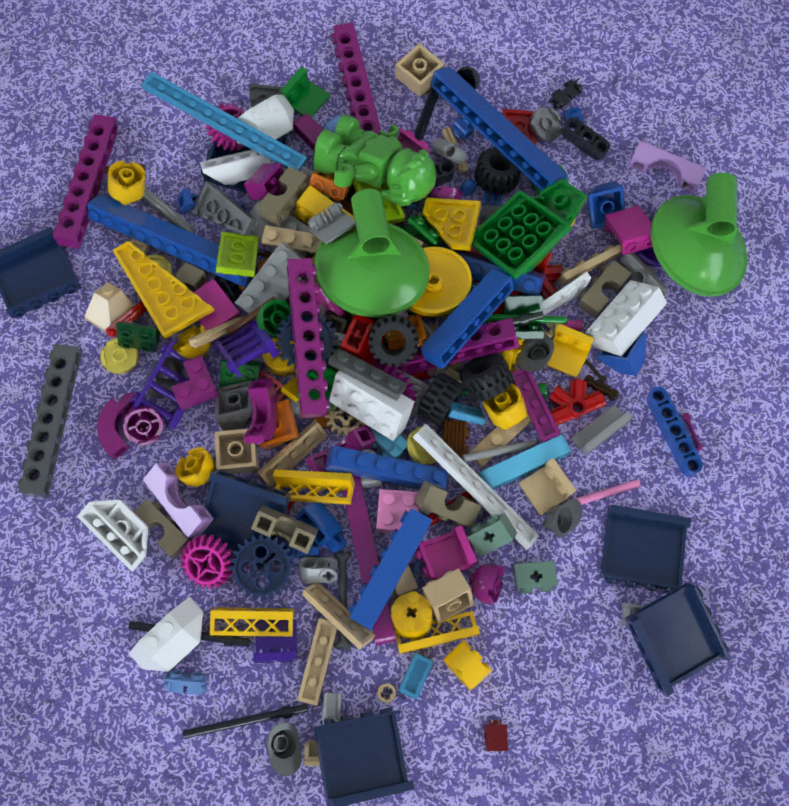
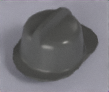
(536, 354)
(164, 380)
(563, 518)
(284, 749)

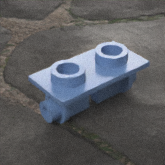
(195, 682)

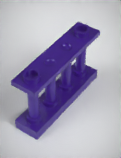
(260, 338)
(174, 417)

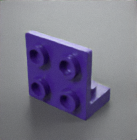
(275, 648)

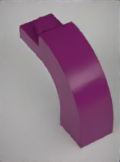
(264, 411)
(109, 424)
(357, 439)

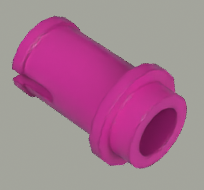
(574, 324)

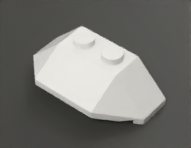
(270, 117)
(234, 167)
(118, 529)
(170, 638)

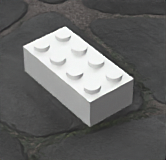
(626, 317)
(371, 406)

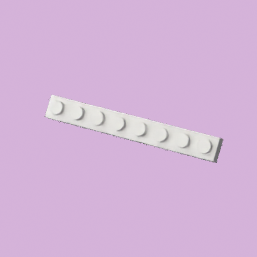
(473, 483)

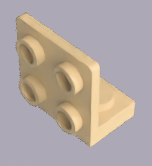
(547, 487)

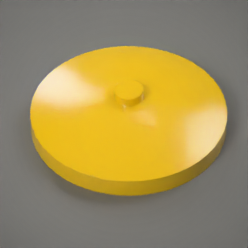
(447, 283)

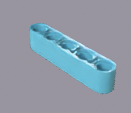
(525, 462)

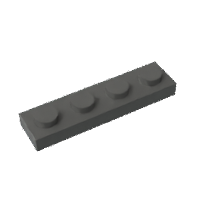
(367, 374)

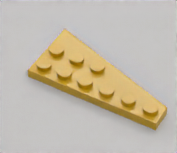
(163, 295)

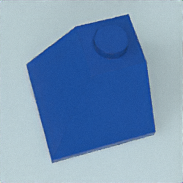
(605, 200)
(630, 361)

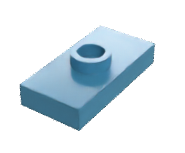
(466, 413)
(415, 676)

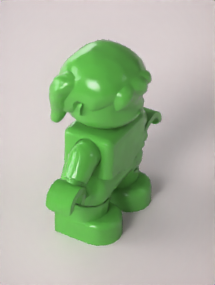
(374, 160)

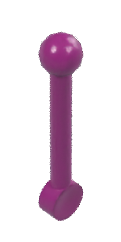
(686, 417)

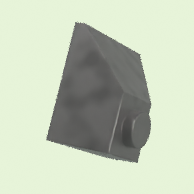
(233, 405)

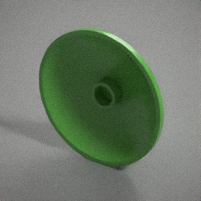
(700, 238)
(374, 264)

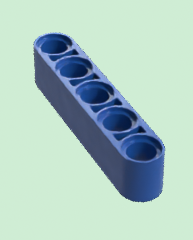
(674, 441)

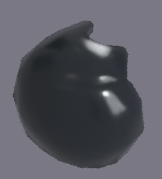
(470, 75)

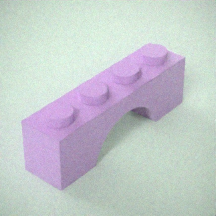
(686, 172)
(164, 485)

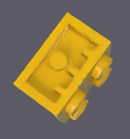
(569, 350)

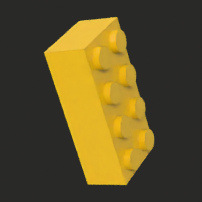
(311, 204)

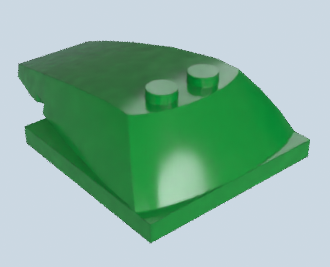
(528, 227)

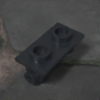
(560, 97)
(232, 292)

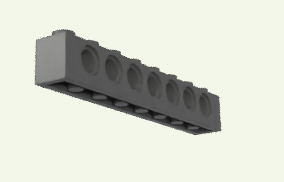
(50, 448)

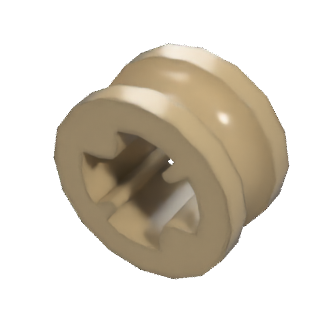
(392, 696)

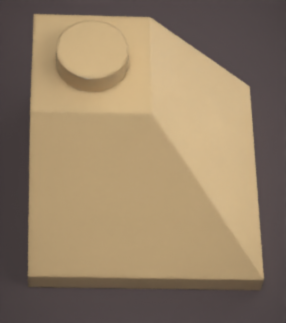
(107, 306)

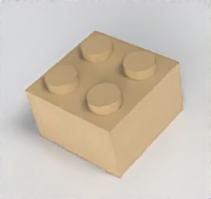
(417, 69)
(233, 454)
(448, 595)

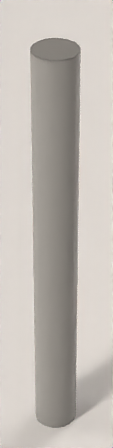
(498, 451)

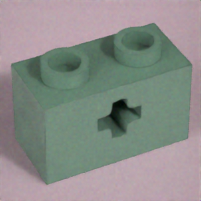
(491, 534)
(545, 570)

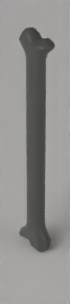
(342, 559)

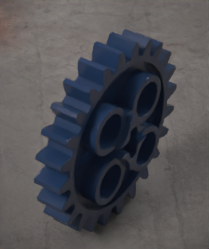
(286, 336)
(249, 553)

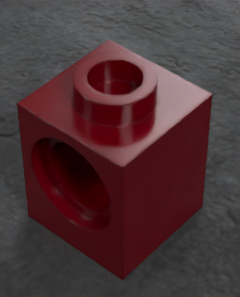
(496, 736)

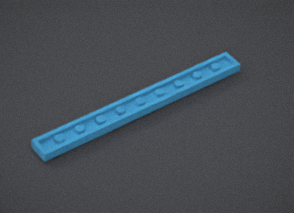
(223, 122)

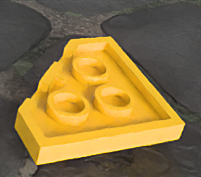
(453, 220)

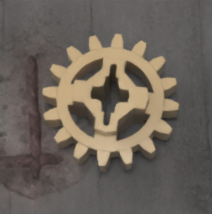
(338, 417)

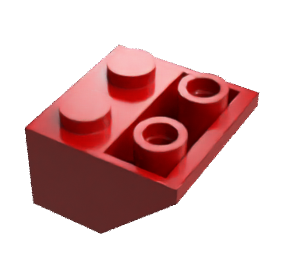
(357, 339)

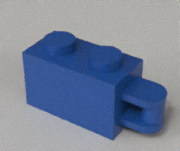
(329, 528)

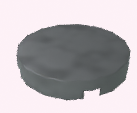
(545, 124)

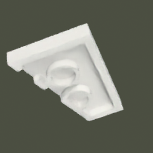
(566, 294)

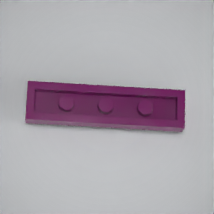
(536, 405)

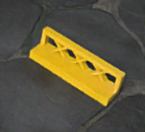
(315, 482)
(252, 613)
(442, 638)

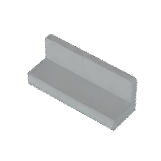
(601, 429)

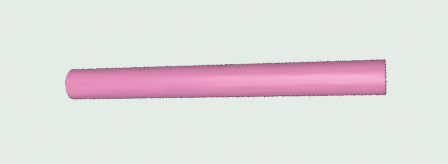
(609, 492)

